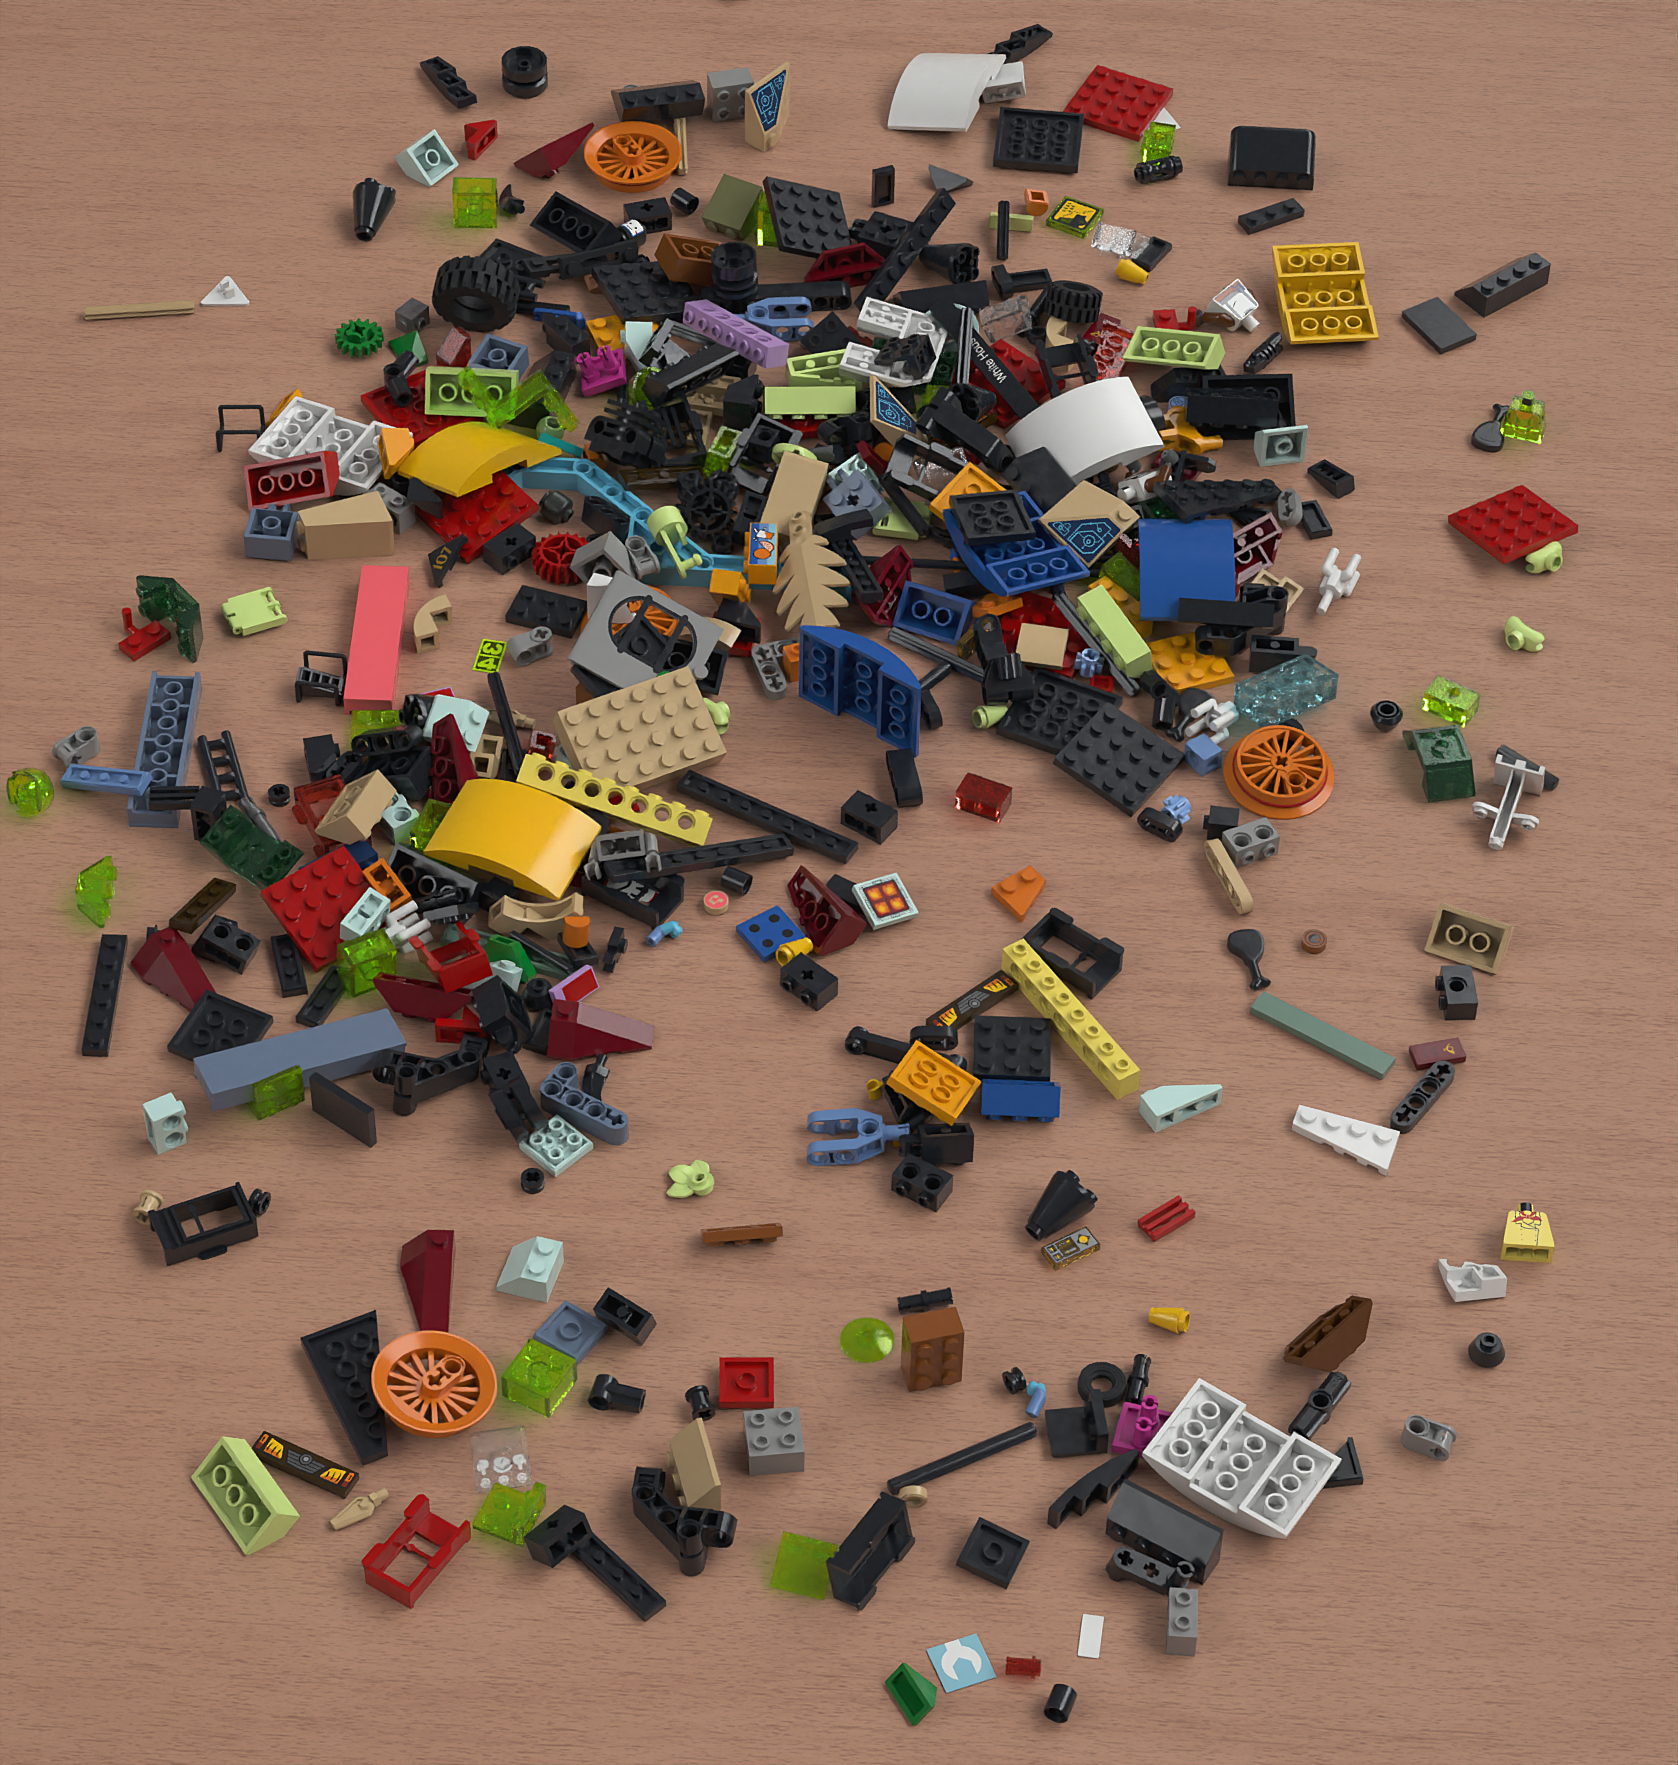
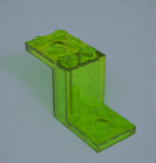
(517, 399)

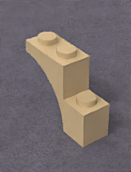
(543, 918)

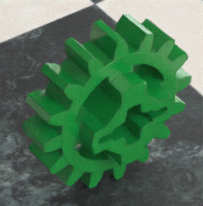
(359, 338)

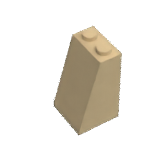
(795, 488)
(346, 529)

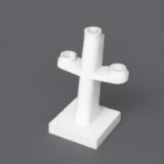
(1515, 780)

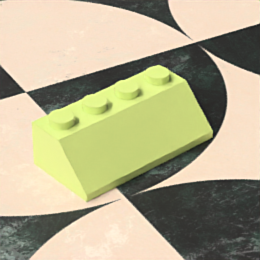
(1175, 348)
(447, 397)
(808, 401)
(1115, 632)
(244, 1495)

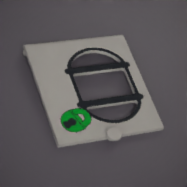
(604, 657)

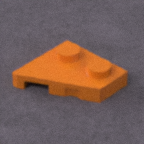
(996, 605)
(1019, 891)

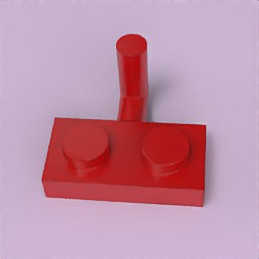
(1167, 319)
(143, 640)

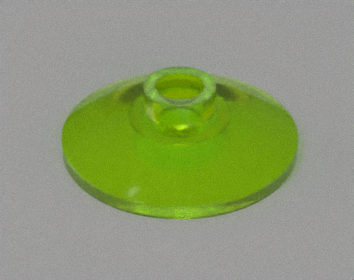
(867, 1347)

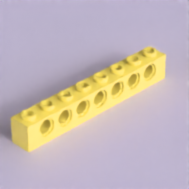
(576, 796)
(1071, 1019)

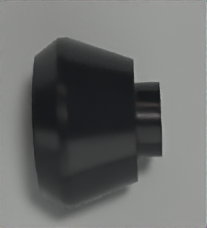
(1386, 715)
(537, 995)
(1486, 1350)

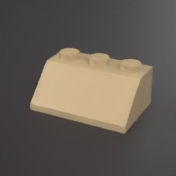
(357, 809)
(1469, 938)
(694, 1468)

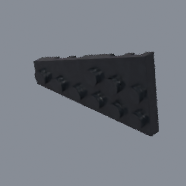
(1211, 497)
(344, 1365)

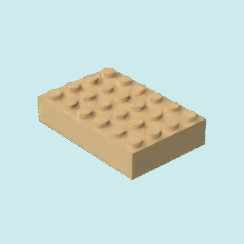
(641, 732)

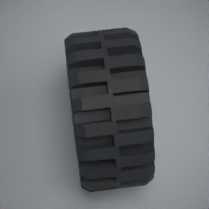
(475, 293)

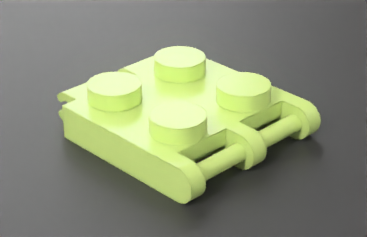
(897, 525)
(253, 612)

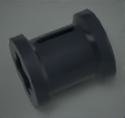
(700, 1403)

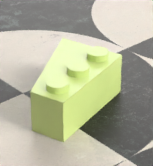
(818, 371)

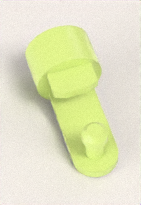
(667, 529)

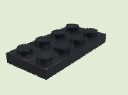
(645, 643)

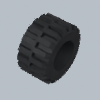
(1073, 301)

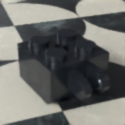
(879, 232)
(502, 1014)

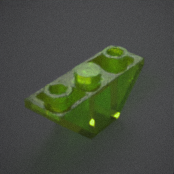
(95, 889)

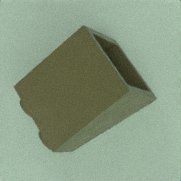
(733, 208)

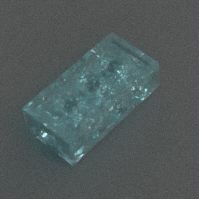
(1285, 691)

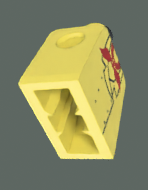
(1527, 1236)

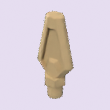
(520, 720)
(358, 1509)

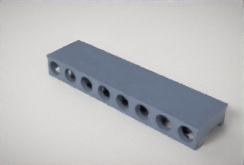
(165, 744)
(327, 1049)

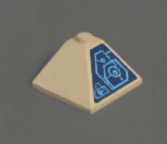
(767, 108)
(890, 415)
(1089, 521)

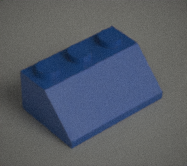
(933, 613)
(1020, 1099)

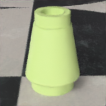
(988, 715)

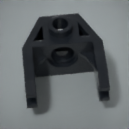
(1190, 462)

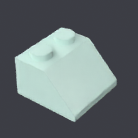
(426, 159)
(1280, 445)
(468, 715)
(532, 1269)

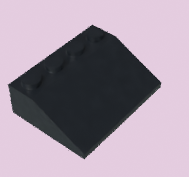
(1278, 383)

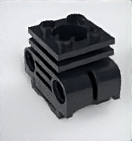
(627, 438)

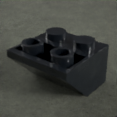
(742, 403)

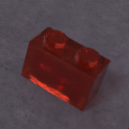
(983, 797)

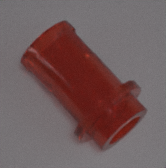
(1023, 1666)

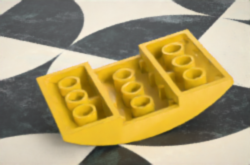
(1322, 293)
(469, 454)
(515, 835)

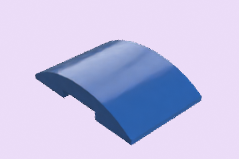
(1183, 563)
(1019, 565)
(862, 679)

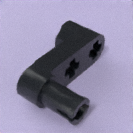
(1133, 1565)

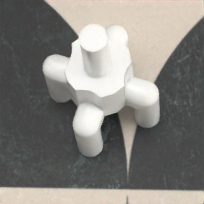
(1336, 581)
(1216, 718)
(400, 932)

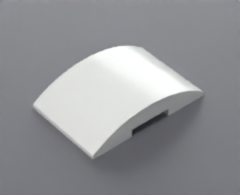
(942, 91)
(314, 427)
(1089, 428)
(1238, 1463)

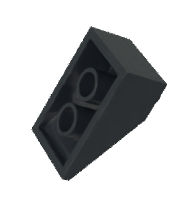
(404, 770)

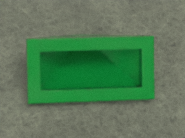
(411, 343)
(912, 1692)

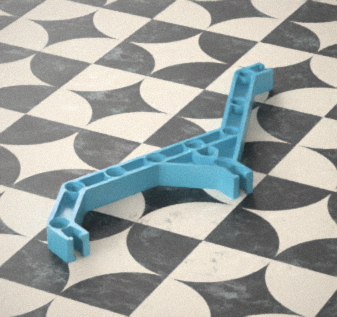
(591, 480)

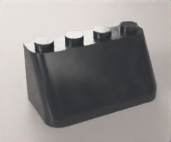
(1271, 157)

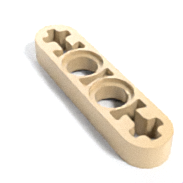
(1228, 876)

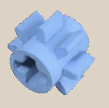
(1089, 662)
(1177, 808)

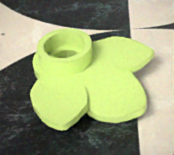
(691, 1180)

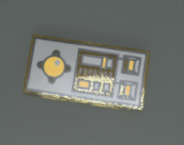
(966, 644)
(1070, 1248)

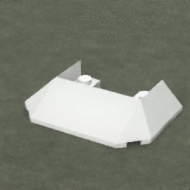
(889, 322)

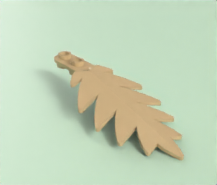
(809, 577)

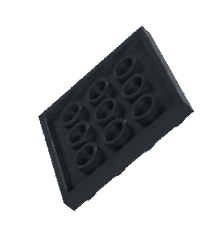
(1038, 140)
(806, 217)
(642, 292)
(1055, 713)
(1119, 759)

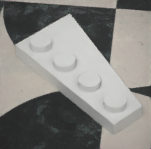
(1360, 1139)

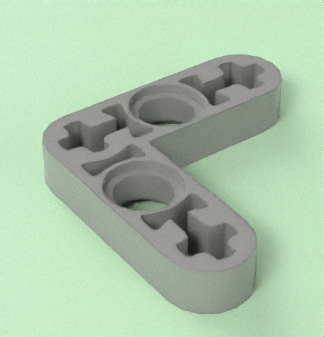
(773, 660)

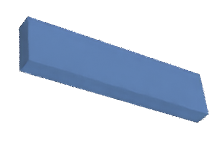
(106, 779)

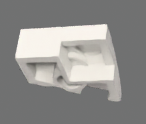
(595, 590)
(1473, 1281)

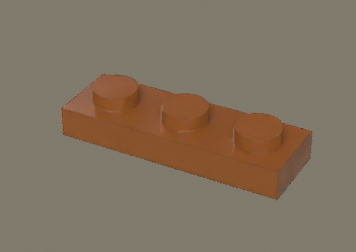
(742, 1234)

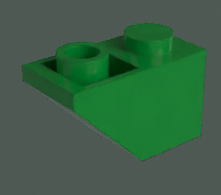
(504, 948)

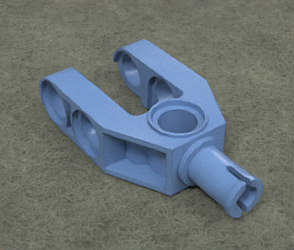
(763, 316)
(870, 1142)

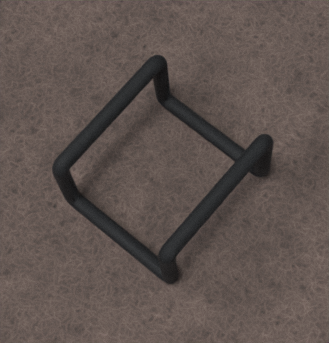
(220, 433)
(317, 684)

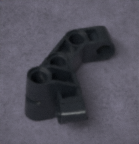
(947, 422)
(852, 427)
(1230, 640)
(1004, 674)
(424, 1077)
(681, 1529)

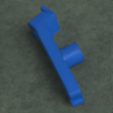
(575, 317)

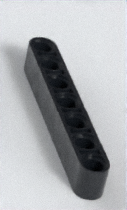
(822, 295)

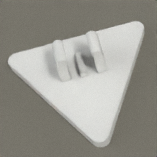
(225, 294)

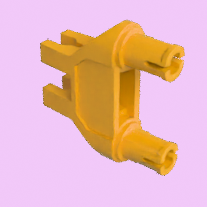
(1182, 436)

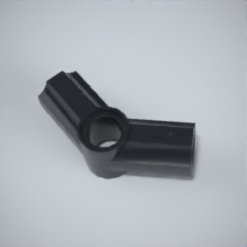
(396, 375)
(1165, 698)

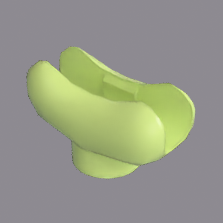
(1545, 558)
(1521, 636)
(719, 713)

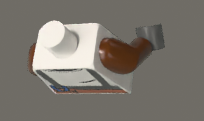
(1231, 309)
(1140, 485)

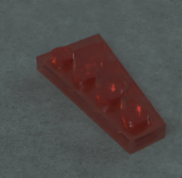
(1111, 349)

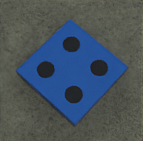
(768, 931)

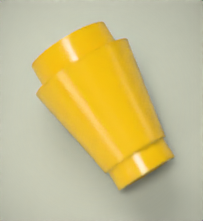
(1131, 272)
(791, 949)
(1170, 1318)

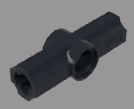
(1320, 1405)

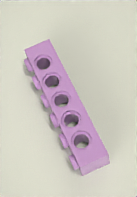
(735, 333)

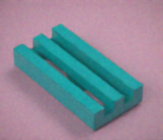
(563, 445)

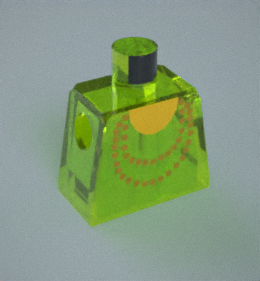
(1525, 418)

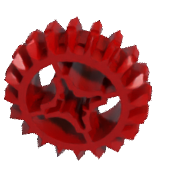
(554, 557)

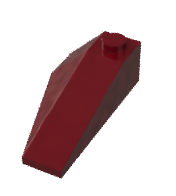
(553, 155)
(451, 761)
(824, 915)
(171, 967)
(587, 1031)
(428, 1275)

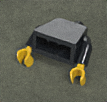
(902, 1107)

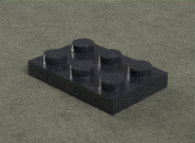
(547, 609)

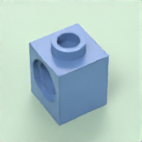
(1203, 754)

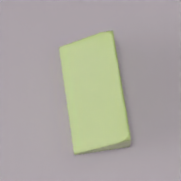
(1016, 222)

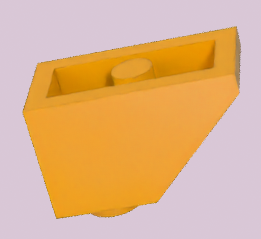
(394, 448)

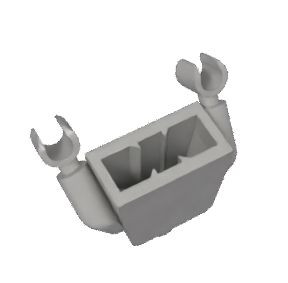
(622, 845)

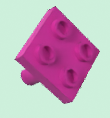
(602, 371)
(1138, 1425)

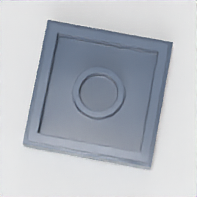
(571, 1331)

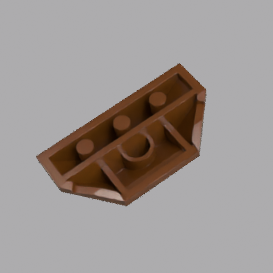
(1331, 1336)

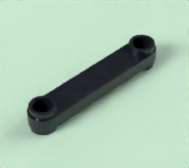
(860, 1042)

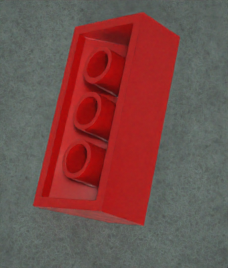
(291, 479)

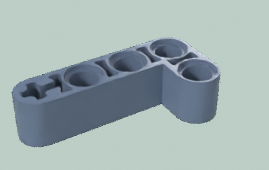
(561, 1097)

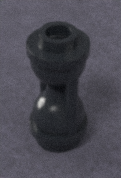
(1168, 167)

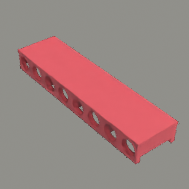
(377, 638)

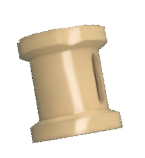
(149, 1201)

